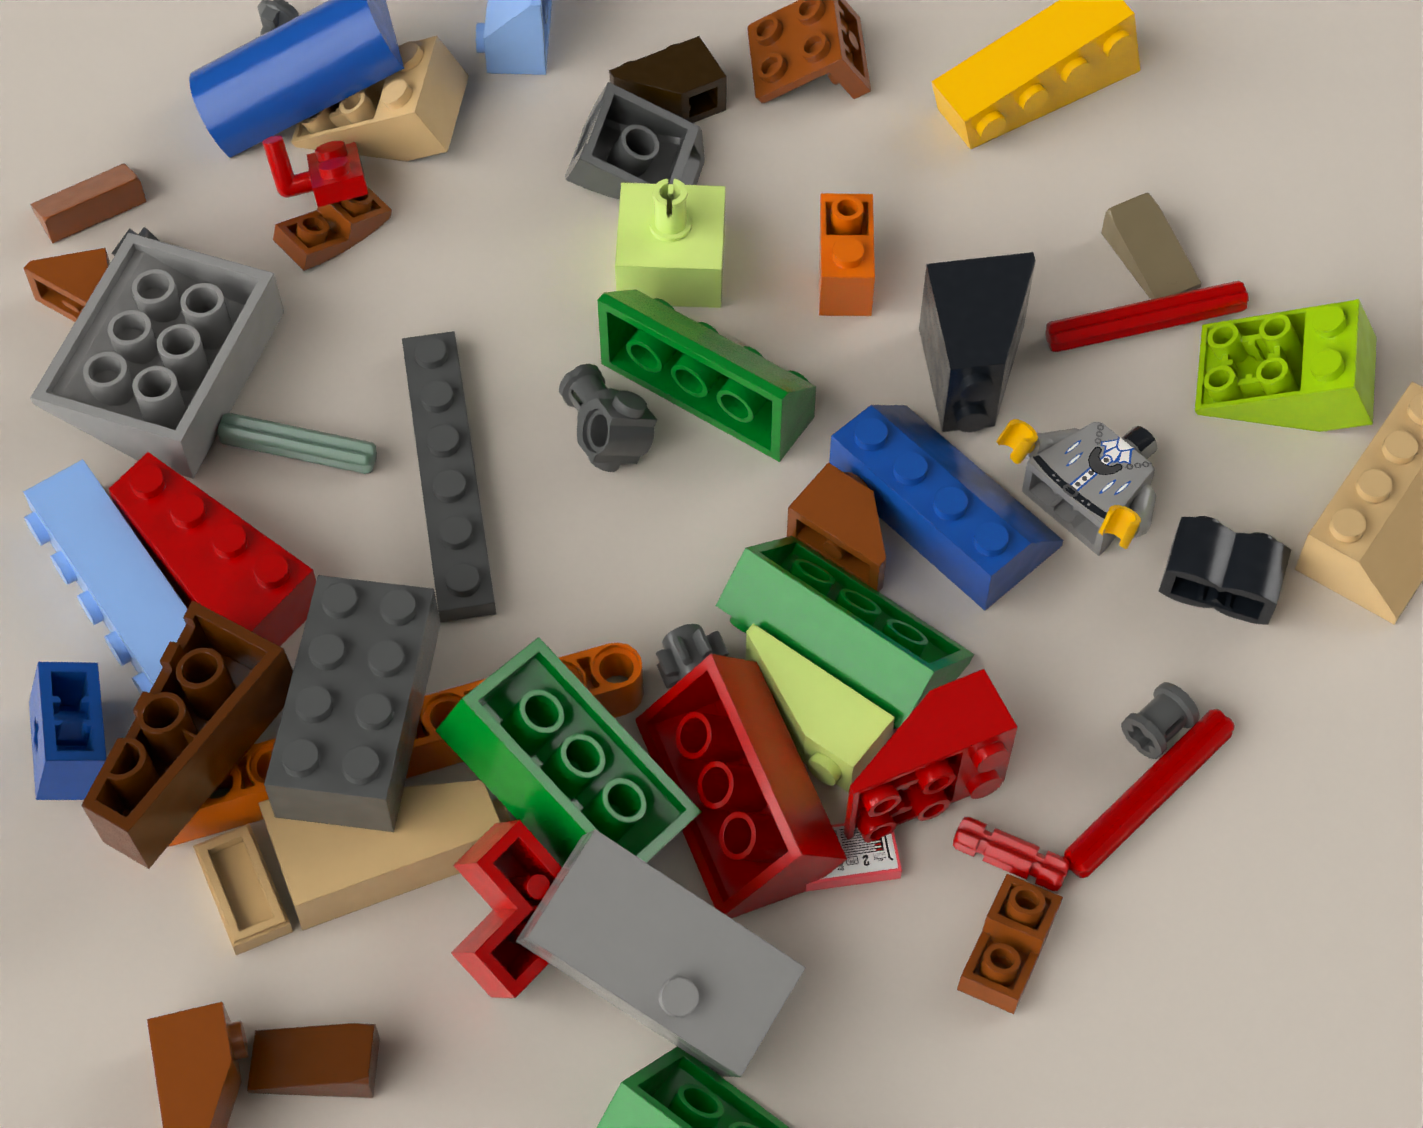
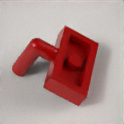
(332, 176)

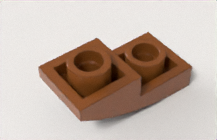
(330, 229)
(1010, 943)

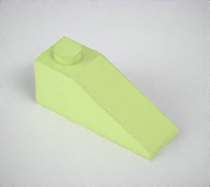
(827, 720)

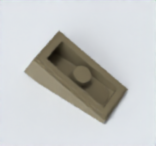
(1149, 247)

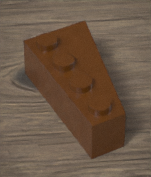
(188, 733)

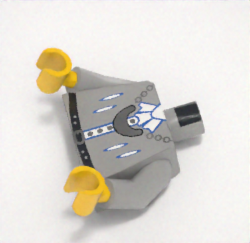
(1088, 479)

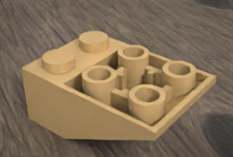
(401, 115)

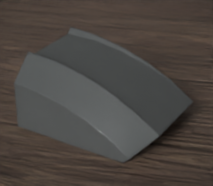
(634, 144)

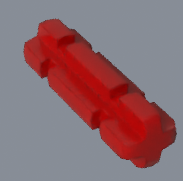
(1011, 853)

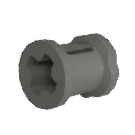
(1160, 720)

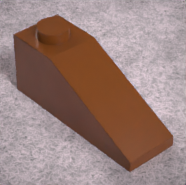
(197, 1065)

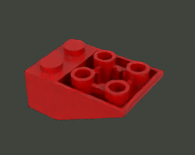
(943, 752)

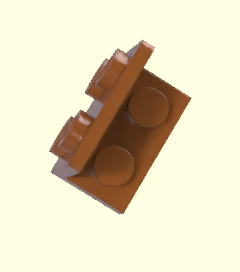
(805, 44)

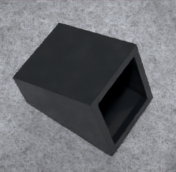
(972, 333)

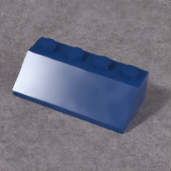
(942, 502)

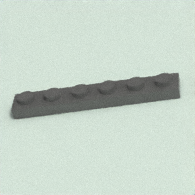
(448, 478)

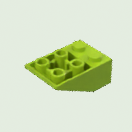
(1290, 368)

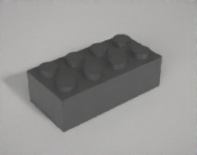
(353, 704)

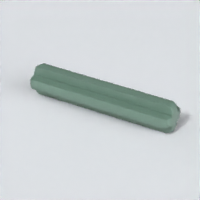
(297, 443)

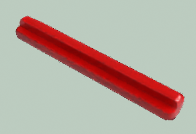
(1146, 316)
(1148, 793)

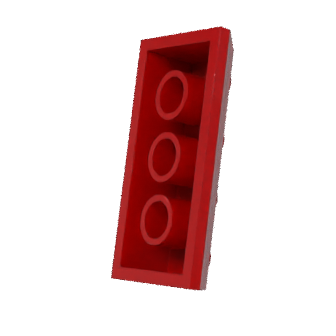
(736, 761)

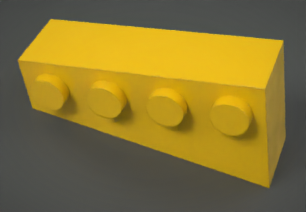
(1039, 68)

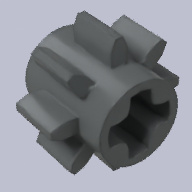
(685, 649)

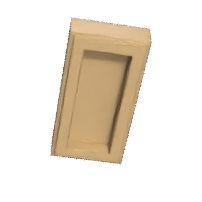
(242, 889)

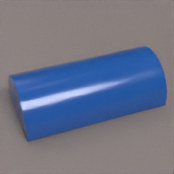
(295, 71)

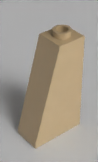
(351, 868)

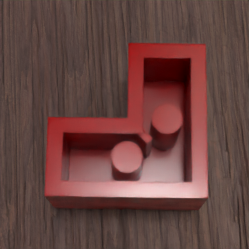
(512, 876)

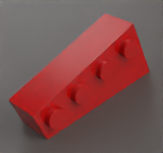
(214, 552)

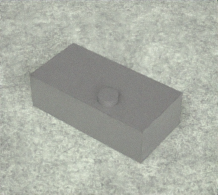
(661, 954)

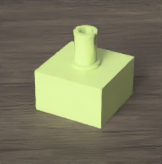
(672, 242)

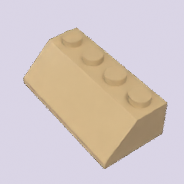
(1373, 527)

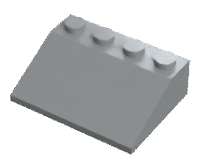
(162, 351)

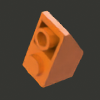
(846, 255)

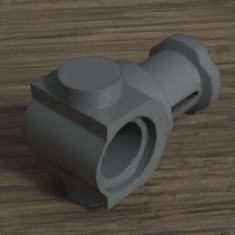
(611, 423)

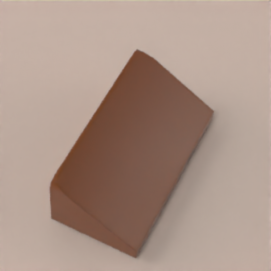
(89, 202)

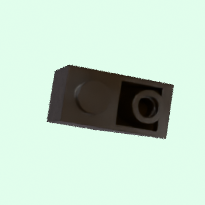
(678, 79)

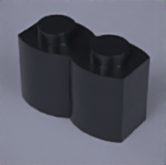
(1225, 569)

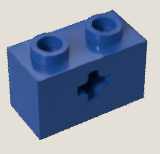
(66, 729)

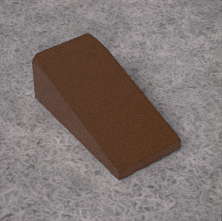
(315, 1061)

